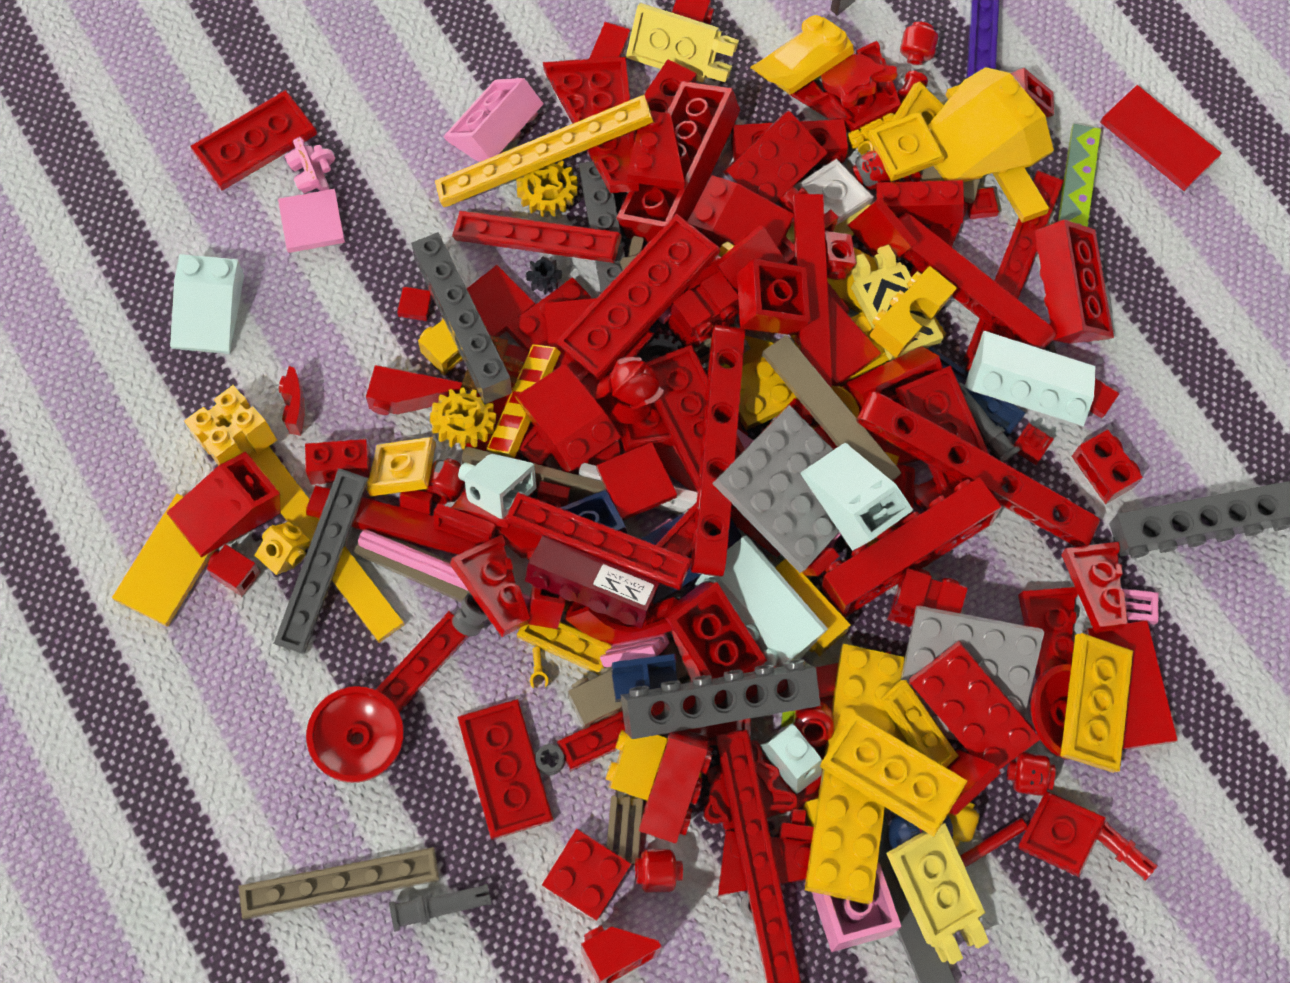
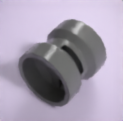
(470, 617)

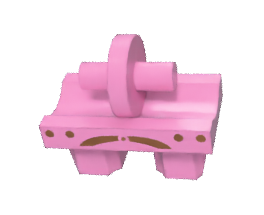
(314, 161)

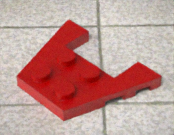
(867, 108)

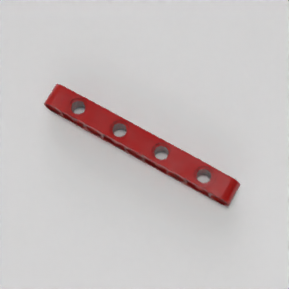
(932, 446)
(717, 449)

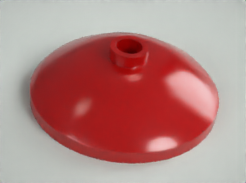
(1050, 705)
(341, 718)

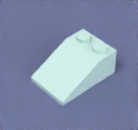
(205, 303)

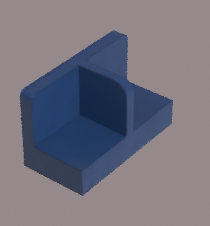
(642, 672)

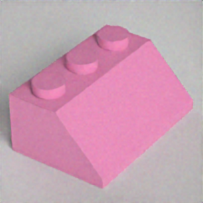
(495, 119)

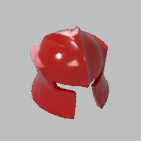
(634, 384)

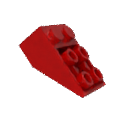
(226, 505)

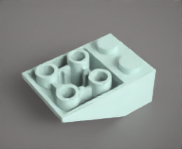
(855, 495)

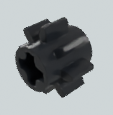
(541, 267)

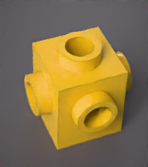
(282, 547)

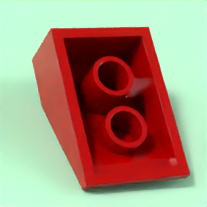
(732, 212)
(567, 418)

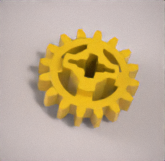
(547, 189)
(462, 418)

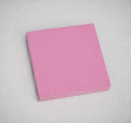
(311, 220)

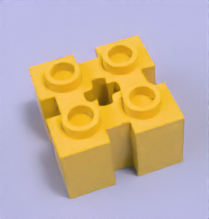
(230, 427)

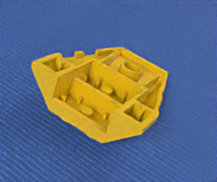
(989, 128)

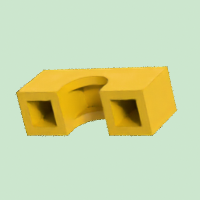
(926, 294)

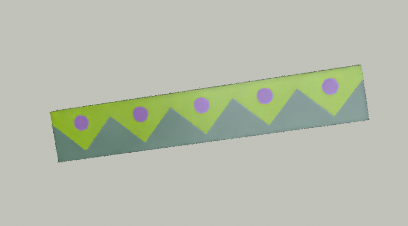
(1079, 174)

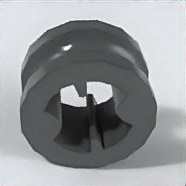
(553, 750)

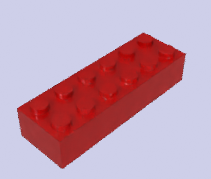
(701, 125)
(911, 546)

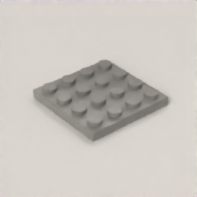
(774, 495)
(1001, 648)

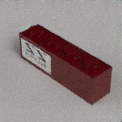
(591, 582)

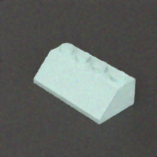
(1032, 378)
(767, 605)

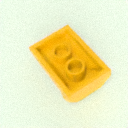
(806, 55)

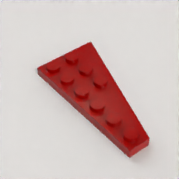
(590, 88)

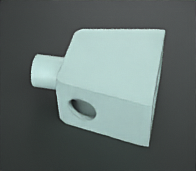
(496, 482)
(793, 757)

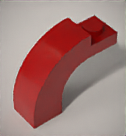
(613, 630)

